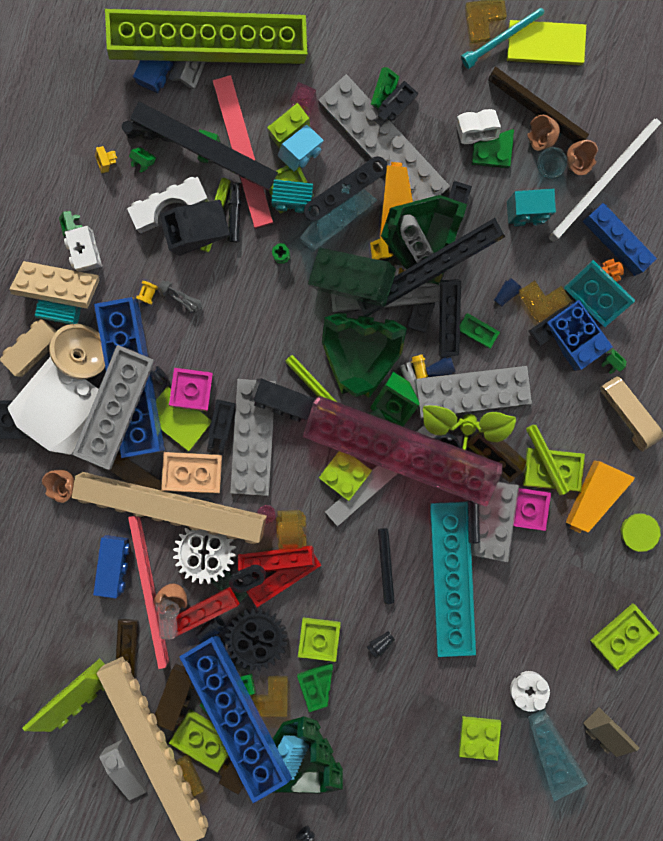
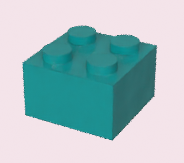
(531, 206)

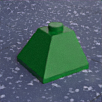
(396, 400)

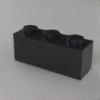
(281, 400)

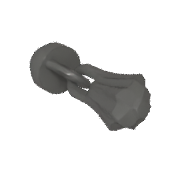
(192, 304)

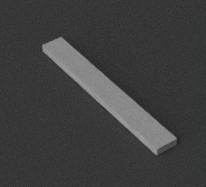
(375, 481)

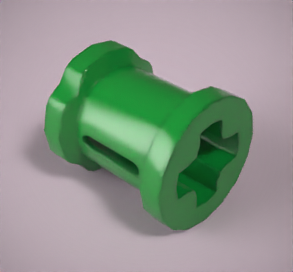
(285, 257)

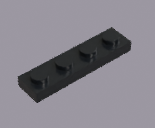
(449, 317)

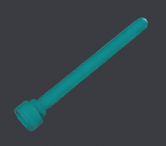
(470, 58)

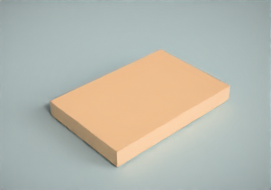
(191, 472)

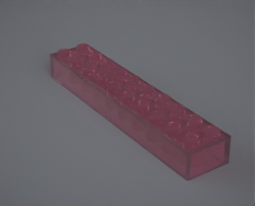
(403, 451)

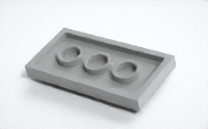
(497, 523)

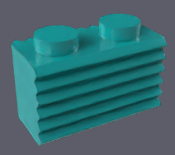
(291, 195)
(57, 312)

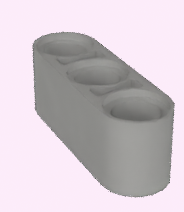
(414, 235)

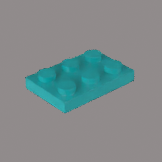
(599, 293)

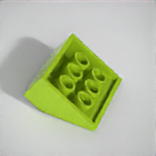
(68, 701)

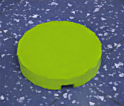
(640, 532)

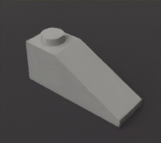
(122, 770)

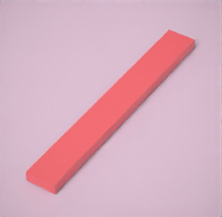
(240, 142)
(148, 589)

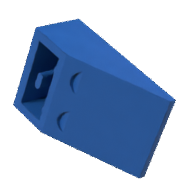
(578, 336)

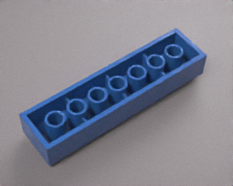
(122, 325)
(236, 719)

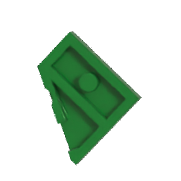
(494, 152)
(316, 686)

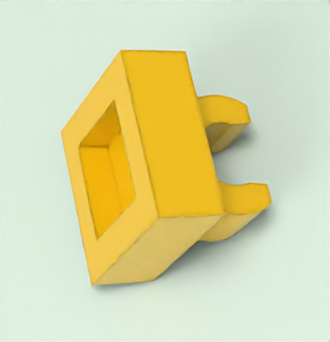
(105, 159)
(379, 250)

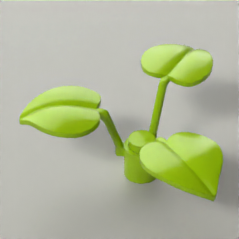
(493, 424)

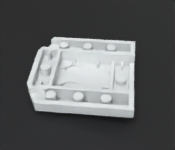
(53, 408)

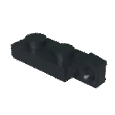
(396, 103)

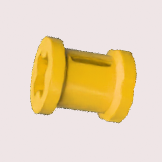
(147, 292)

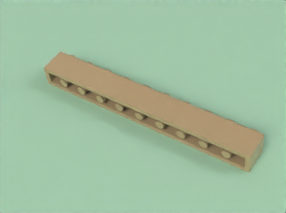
(169, 507)
(153, 750)

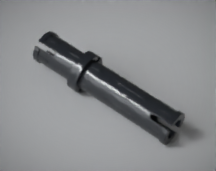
(234, 211)

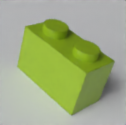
(288, 124)

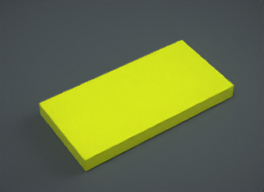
(548, 43)

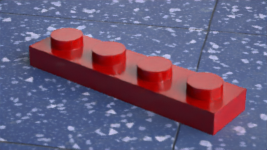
(279, 559)
(278, 582)
(206, 610)

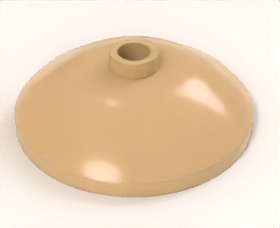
(81, 341)

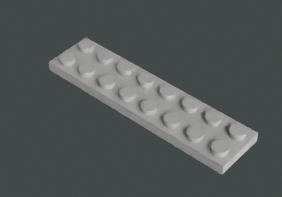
(356, 116)

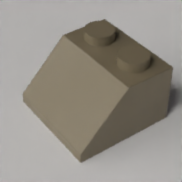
(612, 737)

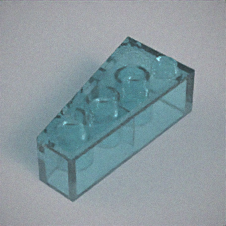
(327, 227)
(559, 763)

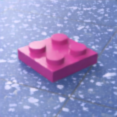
(190, 389)
(532, 509)

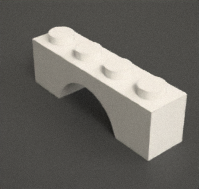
(146, 212)

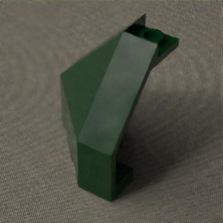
(438, 220)
(361, 351)
(319, 769)

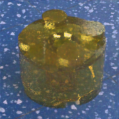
(290, 529)

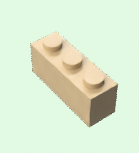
(29, 348)

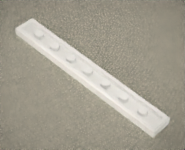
(604, 180)

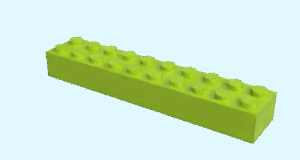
(205, 36)

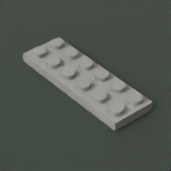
(475, 390)
(113, 407)
(251, 443)

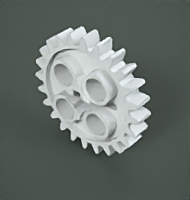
(187, 551)

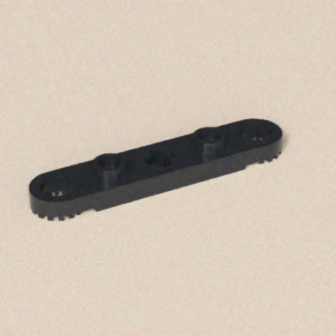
(357, 180)

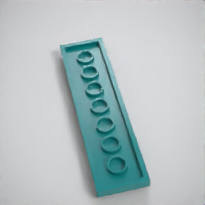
(452, 579)

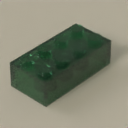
(352, 276)

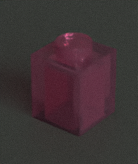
(304, 96)

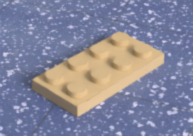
(54, 284)

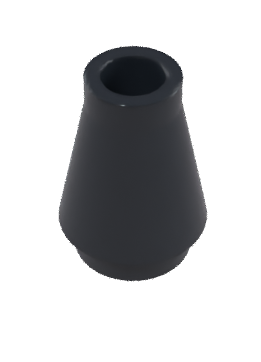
(210, 629)
(380, 644)

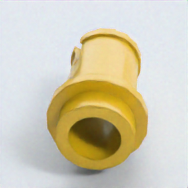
(419, 366)

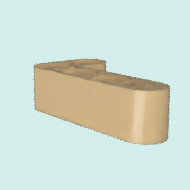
(633, 413)

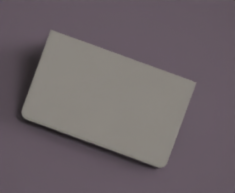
(187, 72)

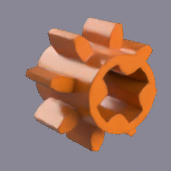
(614, 269)

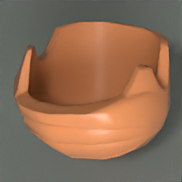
(543, 132)
(582, 157)
(59, 485)
(173, 592)

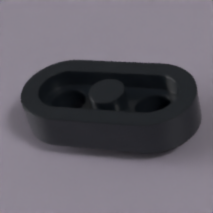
(248, 578)

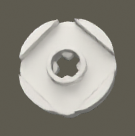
(541, 693)

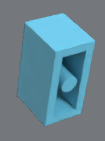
(300, 148)

